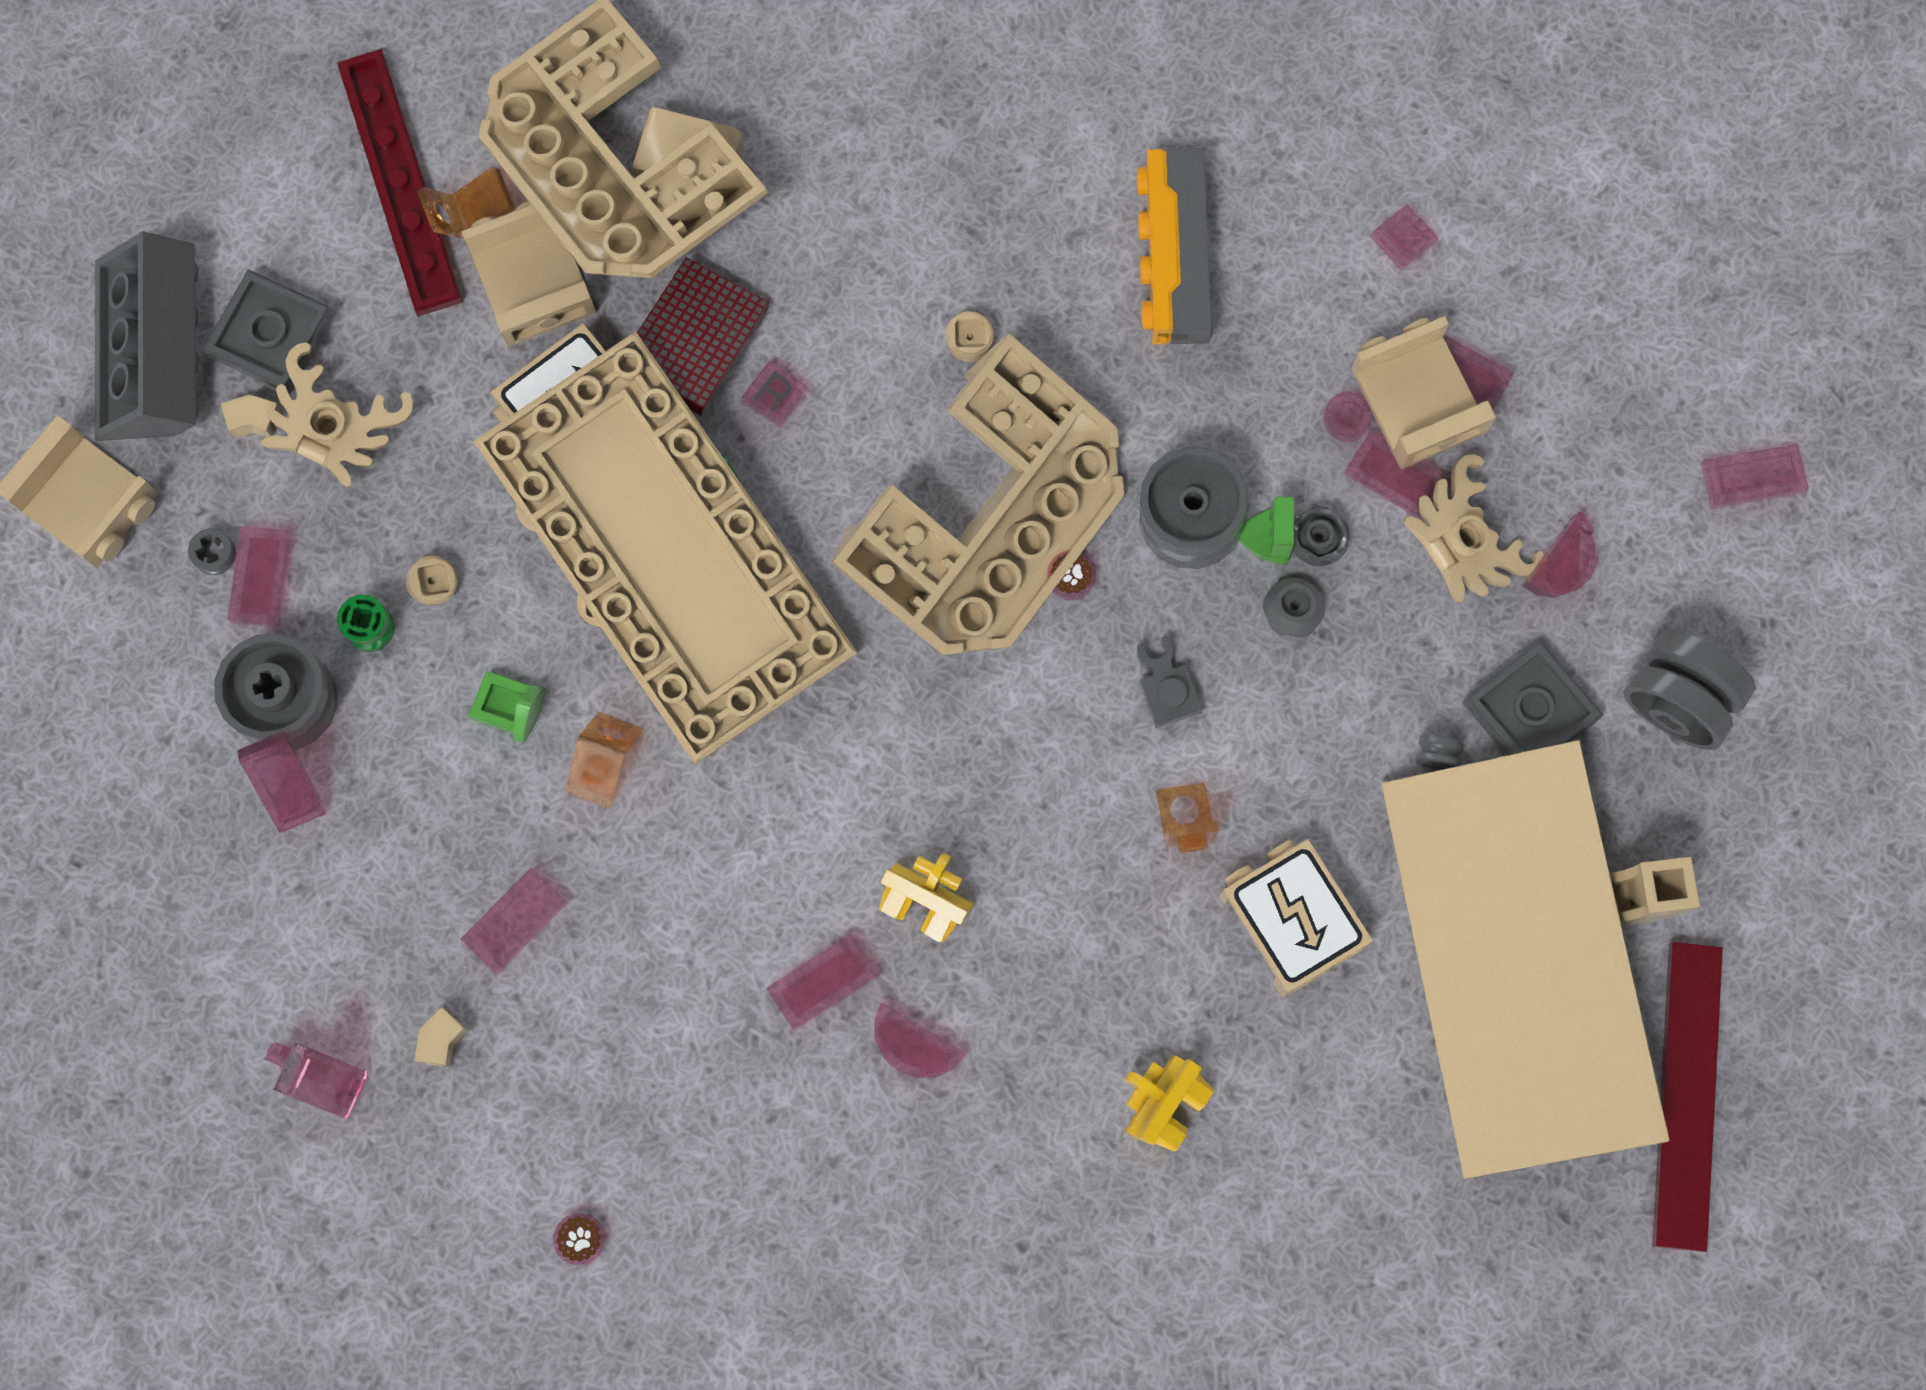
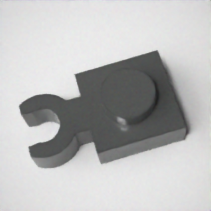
(1169, 690)

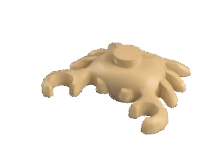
(326, 427)
(1460, 538)

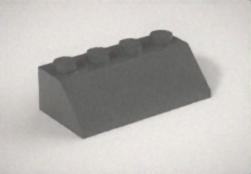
(145, 339)

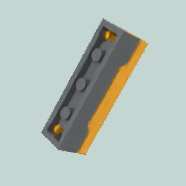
(1176, 246)

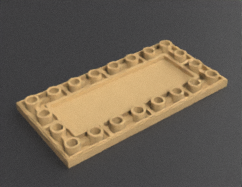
(665, 547)
(1524, 961)

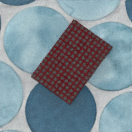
(700, 330)

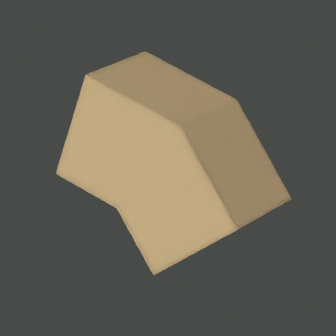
(249, 416)
(438, 1039)

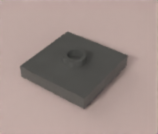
(262, 328)
(1532, 704)

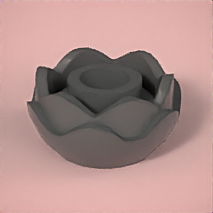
(1328, 524)
(1294, 622)

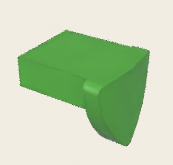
(1271, 532)
(507, 705)

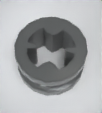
(226, 554)
(1439, 752)

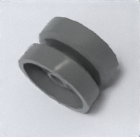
(1166, 502)
(282, 667)
(1689, 689)

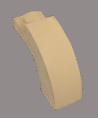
(1655, 891)

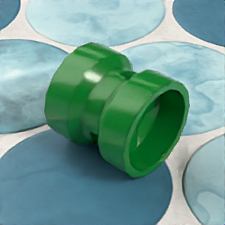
(373, 631)

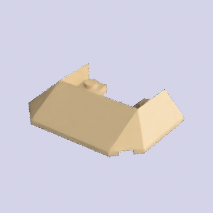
(573, 179)
(1052, 501)

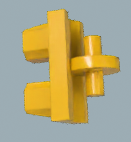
(907, 886)
(1158, 1097)

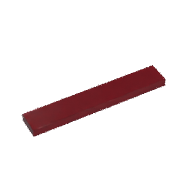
(398, 181)
(1688, 1097)

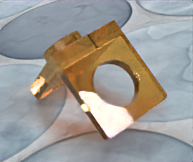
(476, 200)
(600, 760)
(1191, 836)

